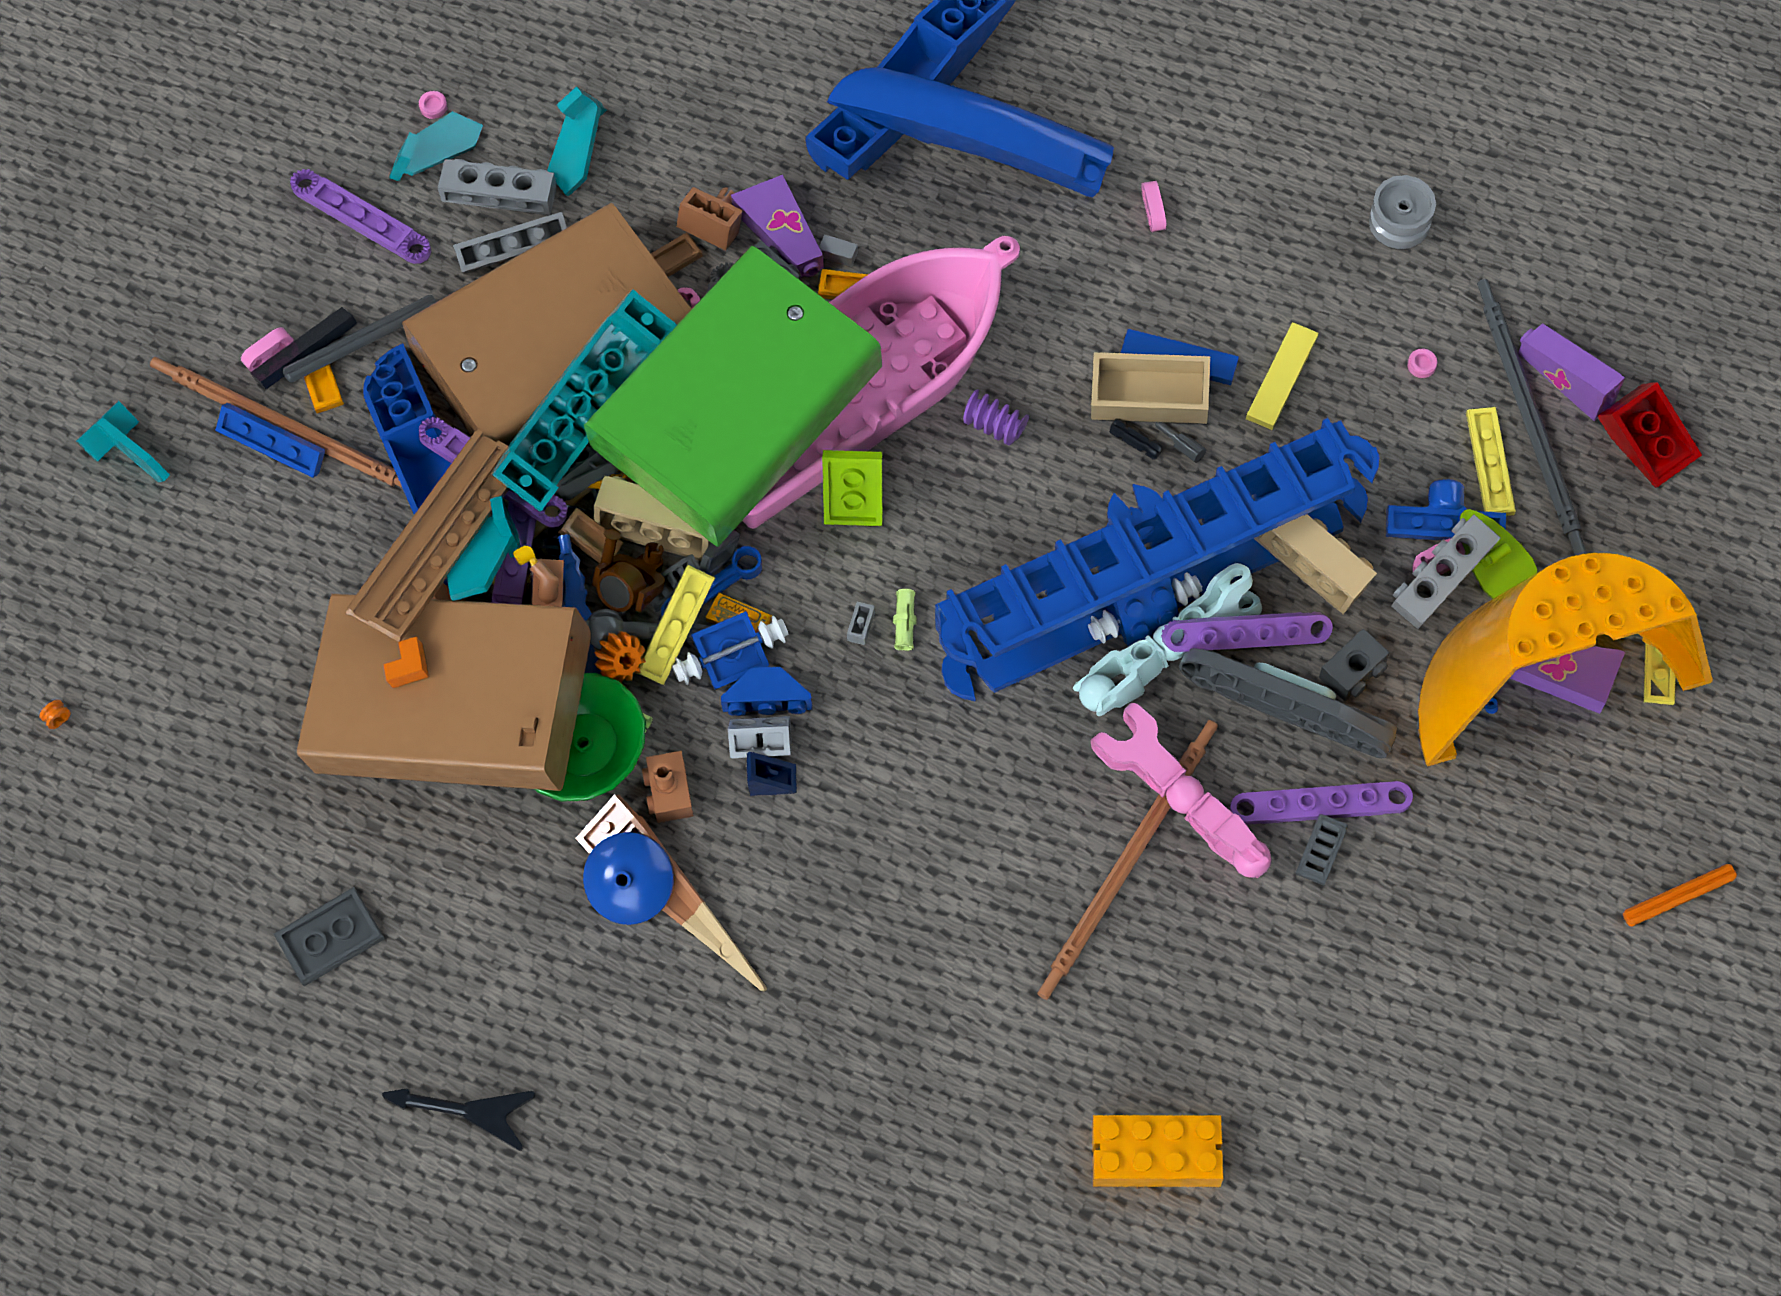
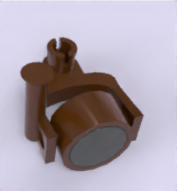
(622, 578)

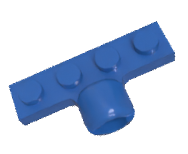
(1437, 519)

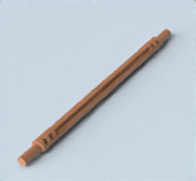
(332, 447)
(1122, 868)

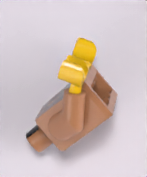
(543, 579)

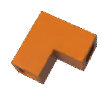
(411, 665)

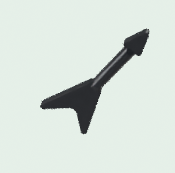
(486, 1113)

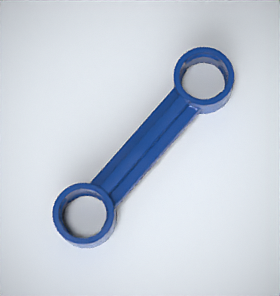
(730, 574)

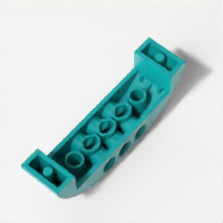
(556, 429)

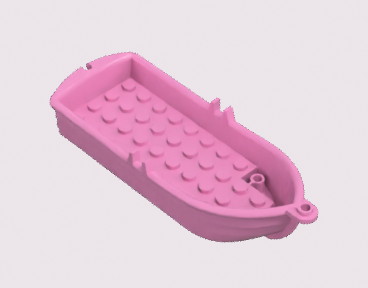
(930, 323)

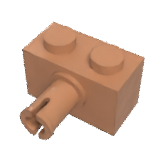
(710, 217)
(668, 786)

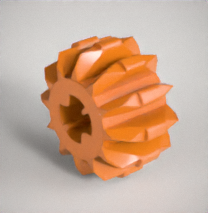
(620, 656)

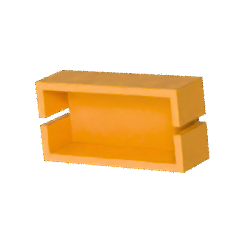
(1157, 1151)

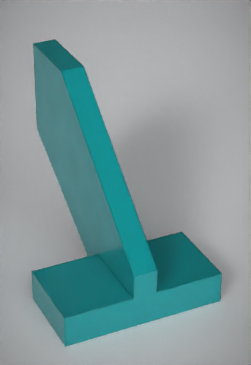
(576, 139)
(437, 142)
(112, 431)
(484, 554)

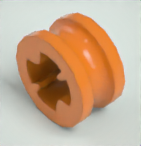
(54, 714)

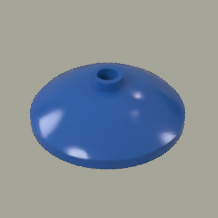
(648, 876)

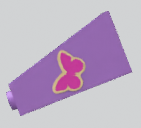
(778, 222)
(1571, 370)
(1576, 677)

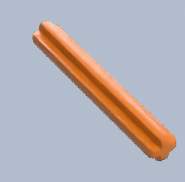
(1679, 895)

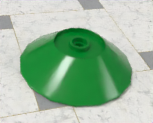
(616, 736)

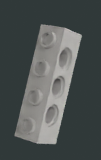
(508, 196)
(506, 243)
(1480, 541)

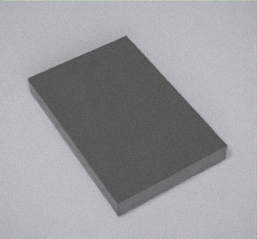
(328, 936)

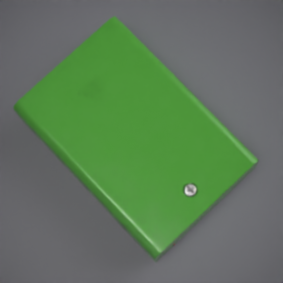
(734, 395)

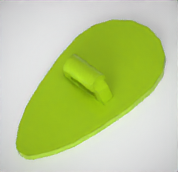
(1504, 564)

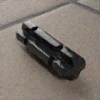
(1136, 439)

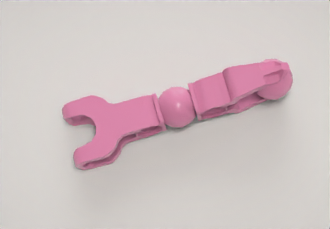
(1217, 825)

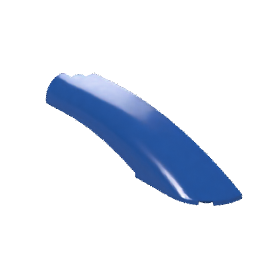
(933, 48)
(975, 126)
(398, 409)

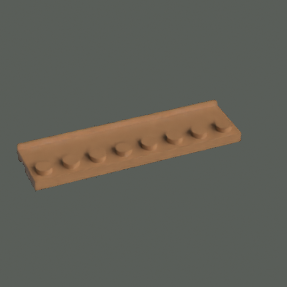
(432, 540)

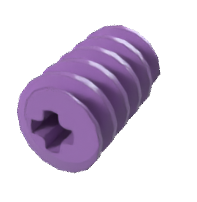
(994, 419)

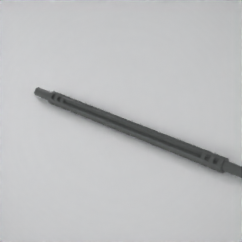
(1532, 418)

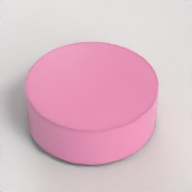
(432, 104)
(1422, 363)

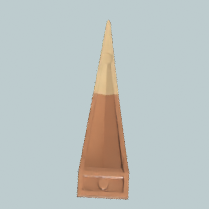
(685, 902)

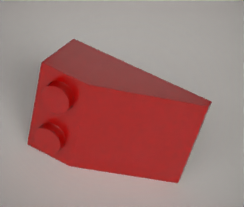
(1650, 433)

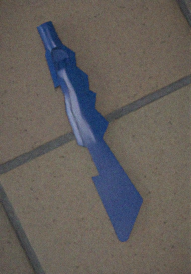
(575, 592)

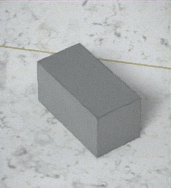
(838, 250)
(860, 623)

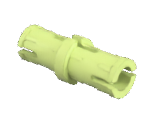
(904, 619)

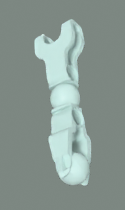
(1148, 657)

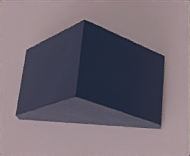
(770, 775)

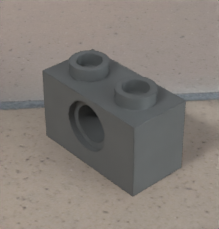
(1359, 650)

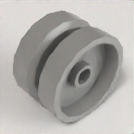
(1402, 212)

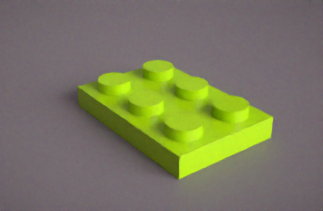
(852, 488)

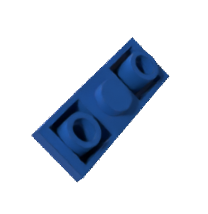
(766, 692)

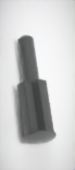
(1183, 442)

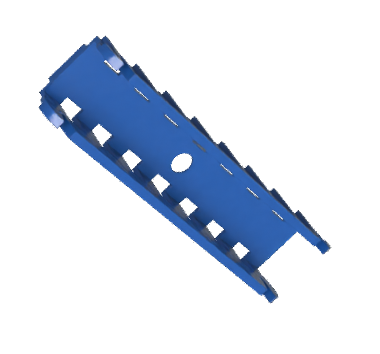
(1043, 632)

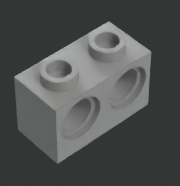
(760, 735)

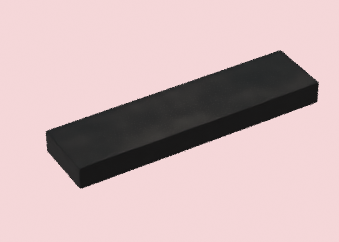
(308, 343)

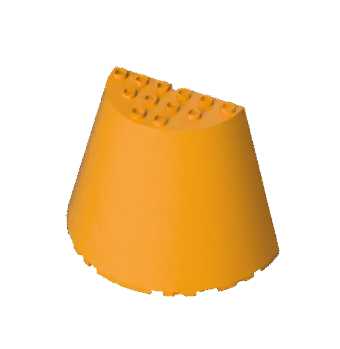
(1548, 618)

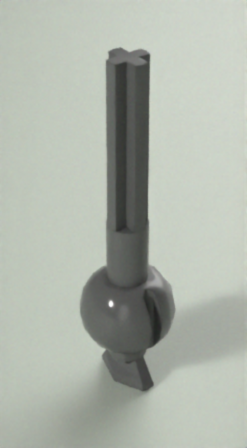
(609, 621)

